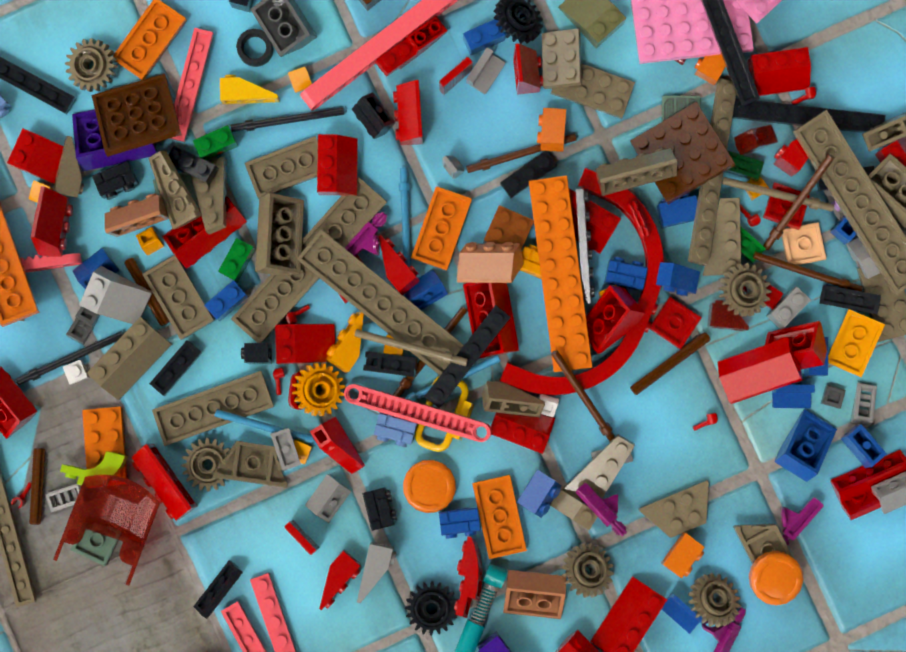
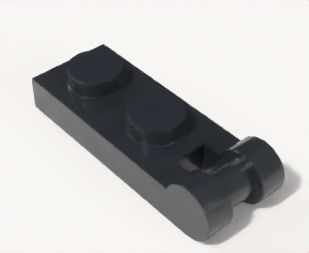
(391, 364)

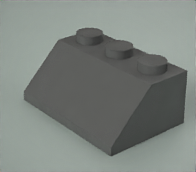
(284, 25)

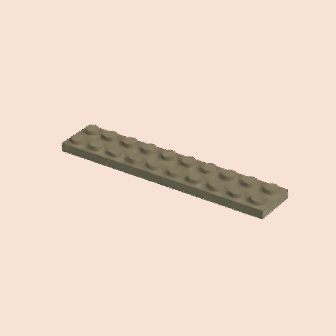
(857, 198)
(282, 292)
(377, 299)

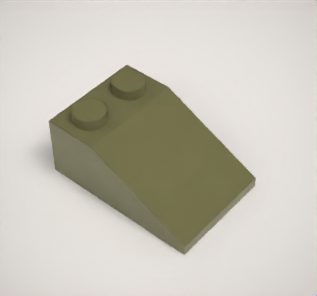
(594, 18)

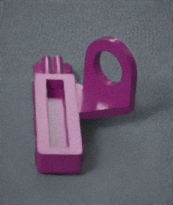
(367, 237)
(605, 509)
(797, 522)
(726, 634)

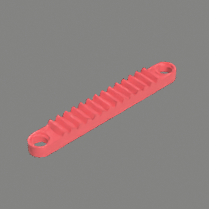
(50, 262)
(417, 412)

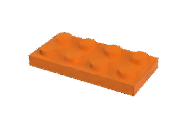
(149, 39)
(441, 228)
(103, 433)
(499, 517)

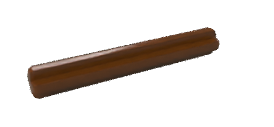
(154, 305)
(37, 486)

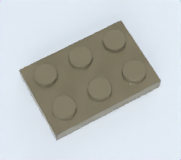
(561, 59)

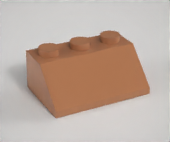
(135, 215)
(489, 262)
(534, 594)

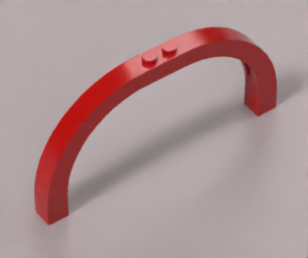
(653, 253)

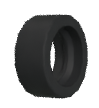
(251, 61)

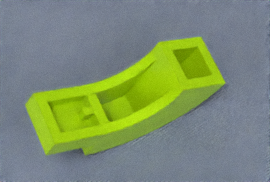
(110, 465)

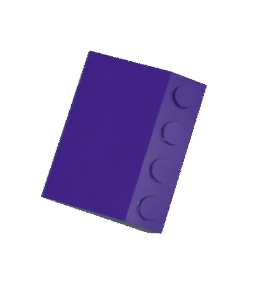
(90, 148)

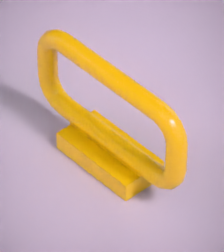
(463, 408)

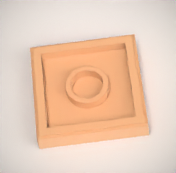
(804, 244)

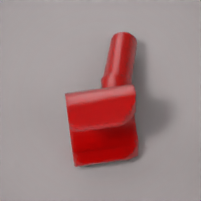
(810, 94)
(752, 220)
(291, 317)
(277, 374)
(711, 419)
(22, 496)

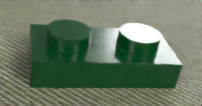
(746, 166)

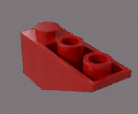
(396, 270)
(335, 443)
(339, 573)

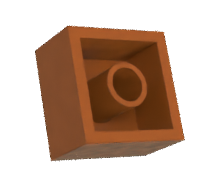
(508, 227)

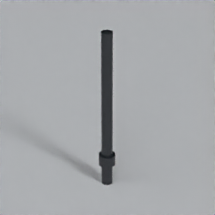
(250, 125)
(35, 373)

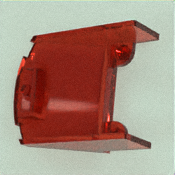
(113, 509)

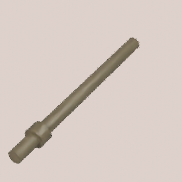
(813, 203)
(447, 357)

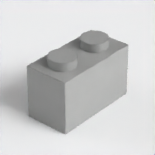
(788, 307)

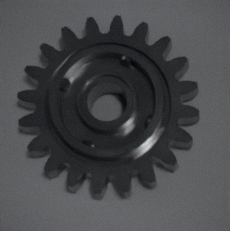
(518, 20)
(428, 620)

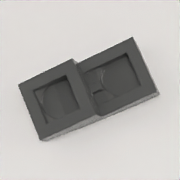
(82, 325)

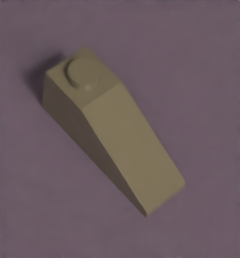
(886, 132)
(68, 175)
(507, 399)
(574, 509)

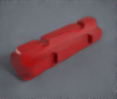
(638, 219)

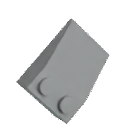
(115, 296)
(377, 563)

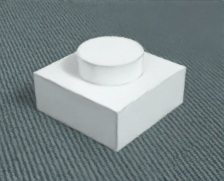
(75, 372)
(550, 405)

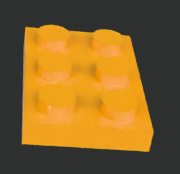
(855, 343)

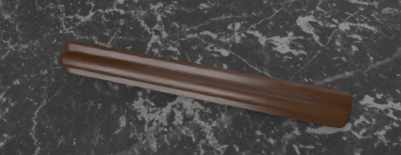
(670, 363)

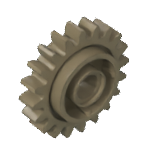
(80, 61)
(733, 293)
(196, 460)
(576, 565)
(719, 612)

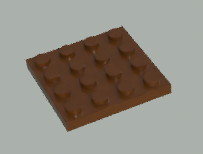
(136, 115)
(696, 149)

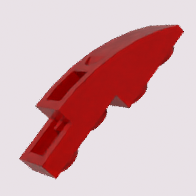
(411, 47)
(472, 570)

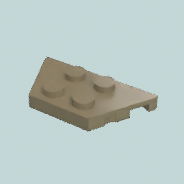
(251, 464)
(680, 510)
(760, 539)

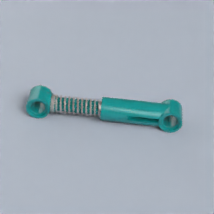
(474, 627)

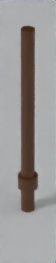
(486, 163)
(777, 231)
(842, 282)
(406, 382)
(604, 427)

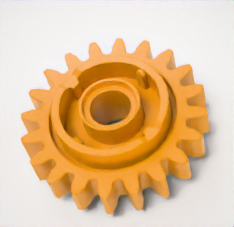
(307, 386)

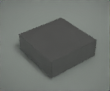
(833, 396)

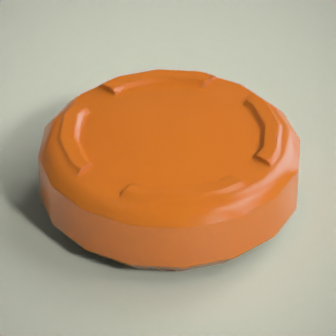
(429, 486)
(776, 578)

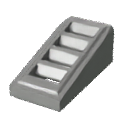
(452, 166)
(867, 421)
(51, 498)

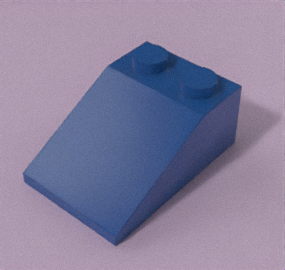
(806, 446)

